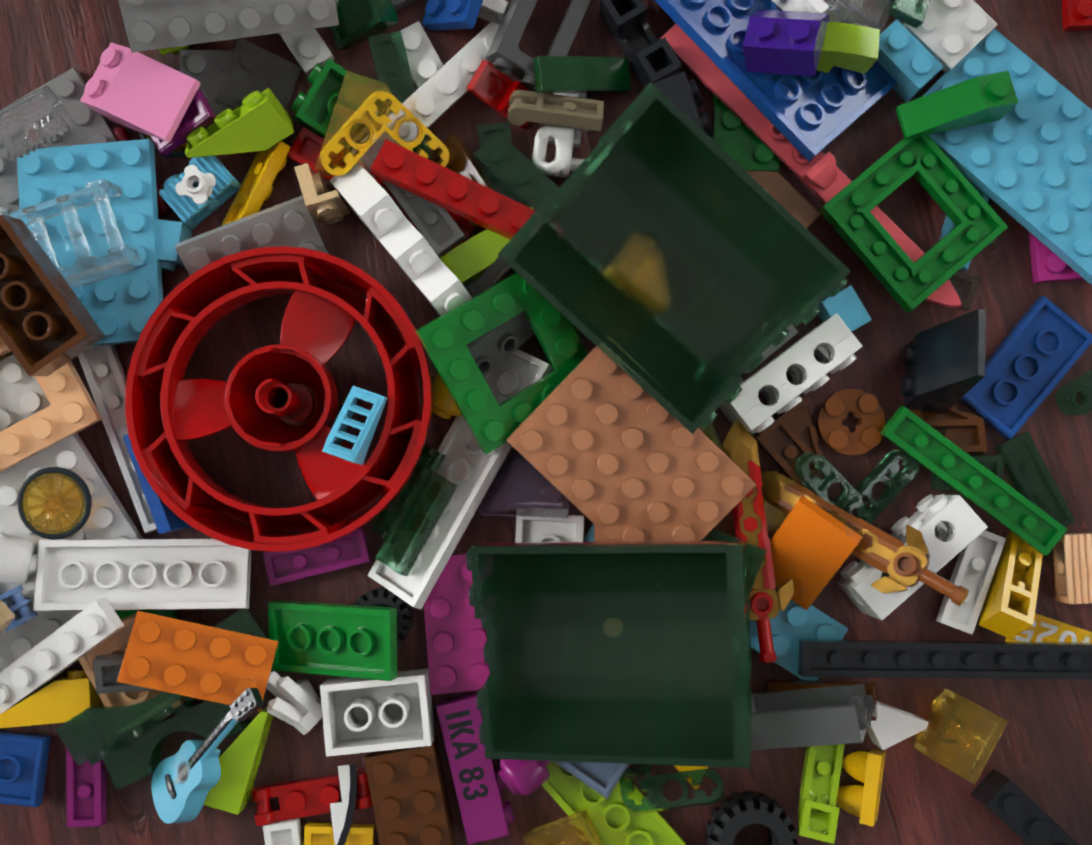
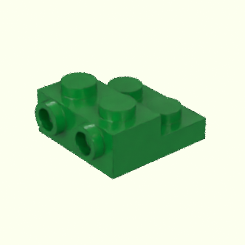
(317, 106)

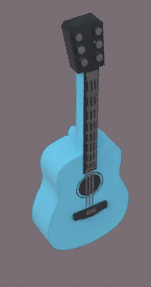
(187, 777)

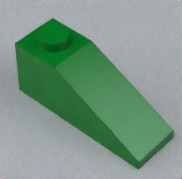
(959, 106)

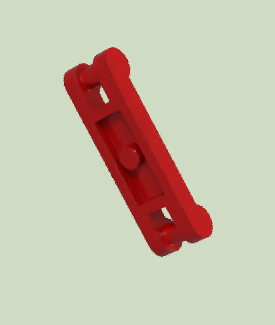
(305, 797)

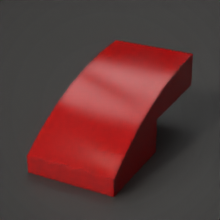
(494, 88)

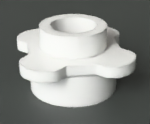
(204, 189)

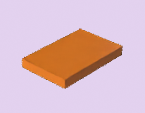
(810, 550)

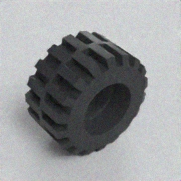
(747, 811)

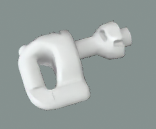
(563, 160)

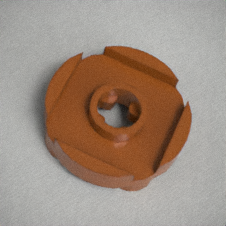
(865, 434)

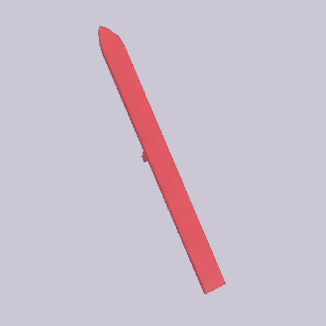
(818, 175)

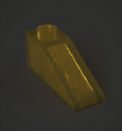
(353, 93)

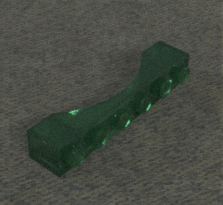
(99, 727)

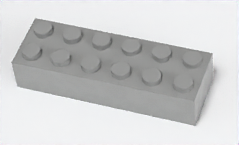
(190, 22)

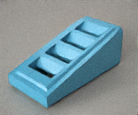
(338, 431)

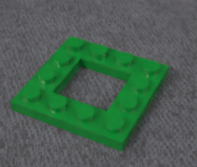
(904, 279)
(447, 347)

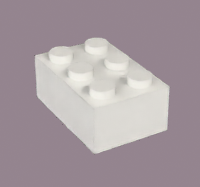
(377, 713)

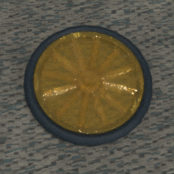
(54, 503)

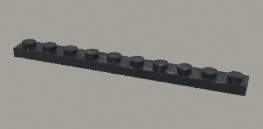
(945, 659)

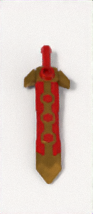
(751, 527)

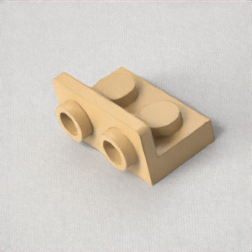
(323, 204)

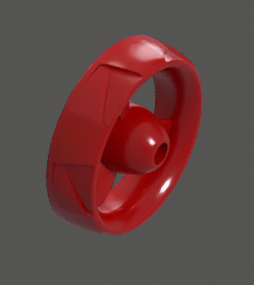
(317, 321)

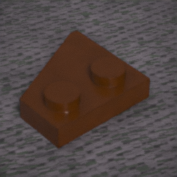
(959, 427)
(790, 438)

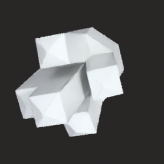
(294, 702)

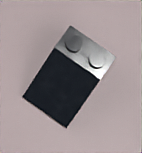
(944, 363)

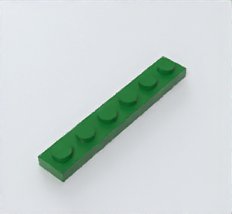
(973, 480)

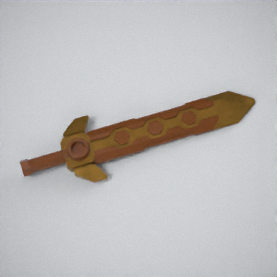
(903, 563)

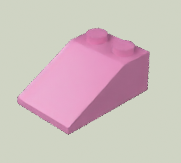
(139, 92)

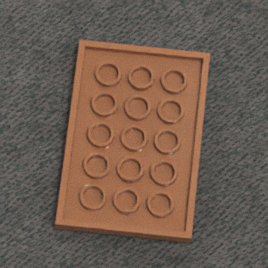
(628, 458)

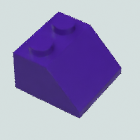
(784, 42)

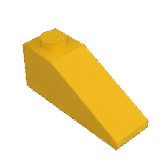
(1013, 589)
(54, 703)

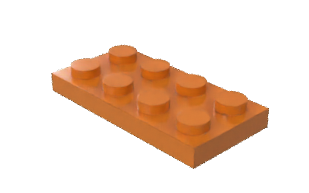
(195, 659)

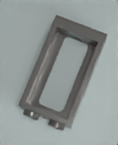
(505, 50)
(811, 717)

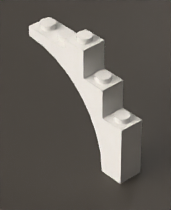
(401, 239)

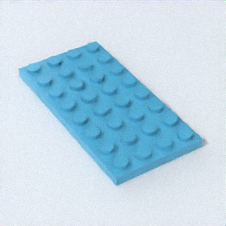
(1034, 157)

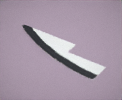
(343, 811)

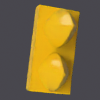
(863, 800)

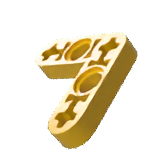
(376, 126)

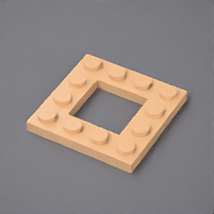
(68, 413)

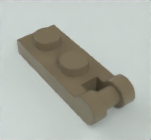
(555, 110)

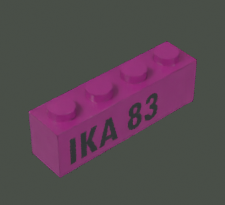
(474, 776)

